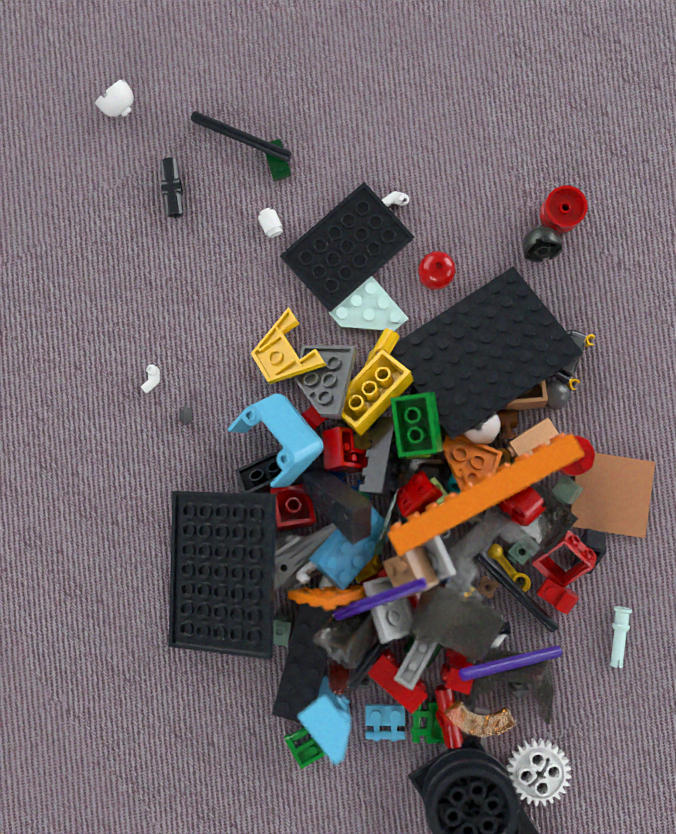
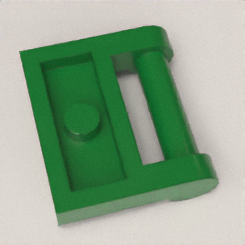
(306, 752)

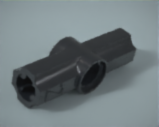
(171, 187)

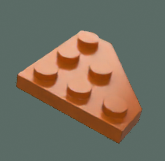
(469, 459)
(327, 596)

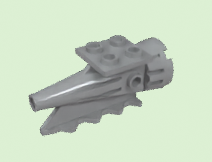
(294, 552)

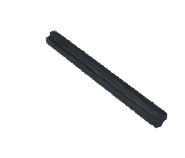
(241, 136)
(516, 591)

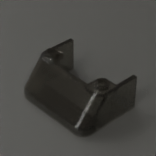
(535, 674)

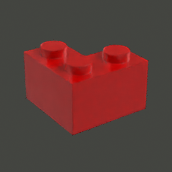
(340, 451)
(451, 669)

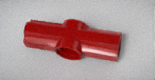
(451, 733)

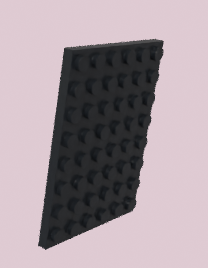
(485, 352)
(223, 573)

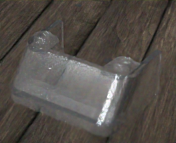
(479, 538)

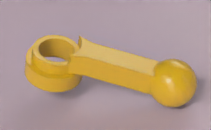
(496, 552)

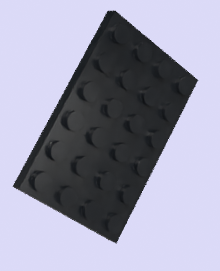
(347, 247)

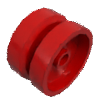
(563, 209)

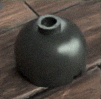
(542, 243)

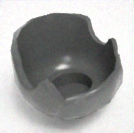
(557, 394)

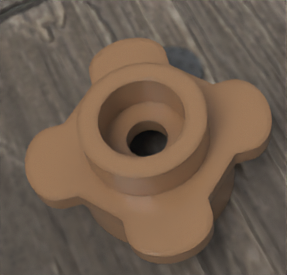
(481, 588)

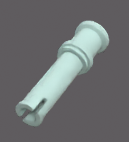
(620, 628)

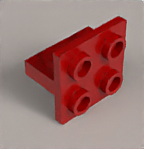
(417, 495)

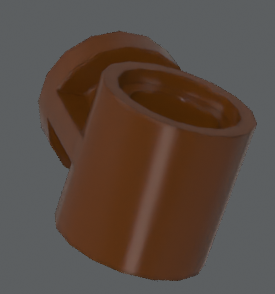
(508, 421)

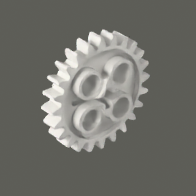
(553, 781)

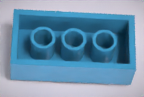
(341, 560)

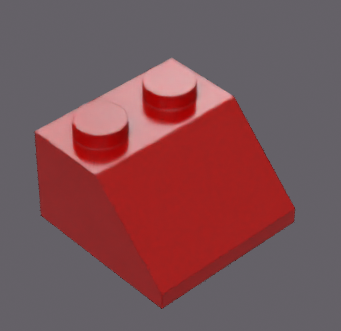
(293, 508)

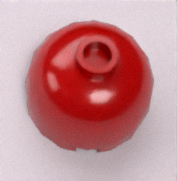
(436, 270)

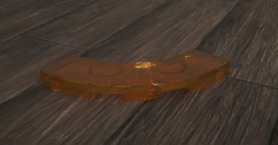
(477, 724)

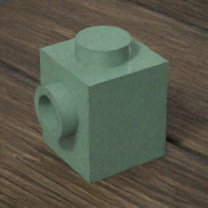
(567, 490)
(517, 553)
(282, 629)

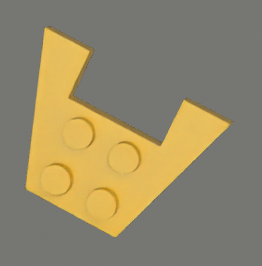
(277, 357)

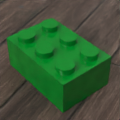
(416, 424)

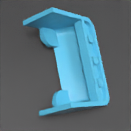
(291, 430)
(329, 721)

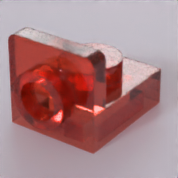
(337, 679)

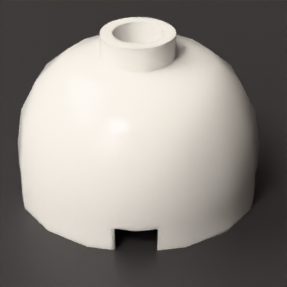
(117, 100)
(485, 431)

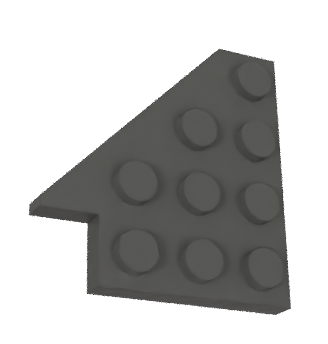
(329, 384)

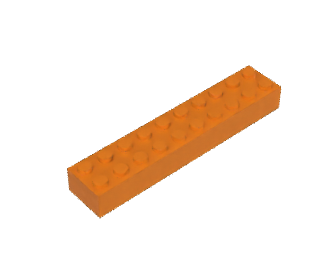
(486, 493)

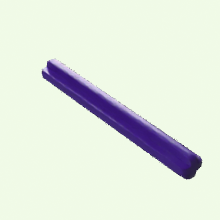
(381, 598)

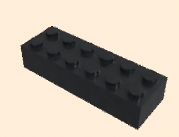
(303, 665)

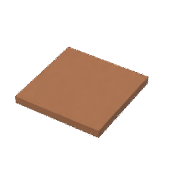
(615, 495)

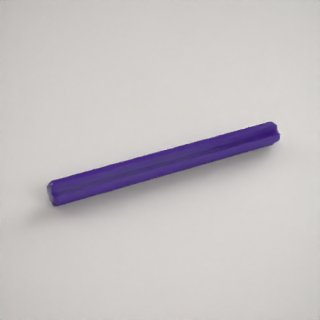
(510, 663)

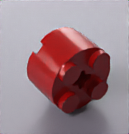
(583, 463)
(523, 506)

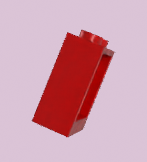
(550, 569)

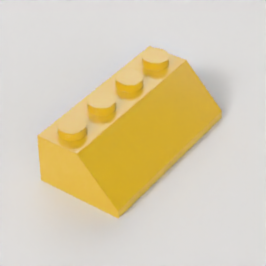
(372, 389)

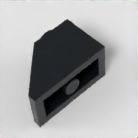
(597, 542)

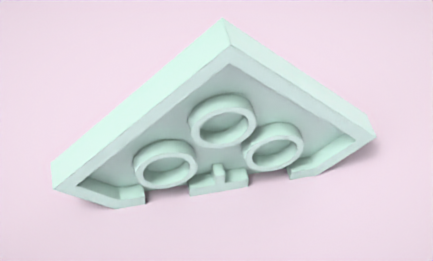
(369, 309)

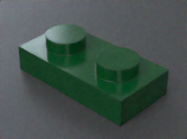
(278, 167)

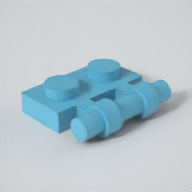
(385, 715)

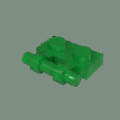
(432, 731)

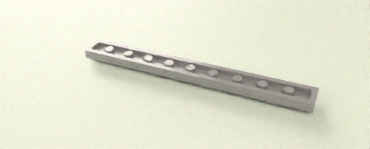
(421, 652)

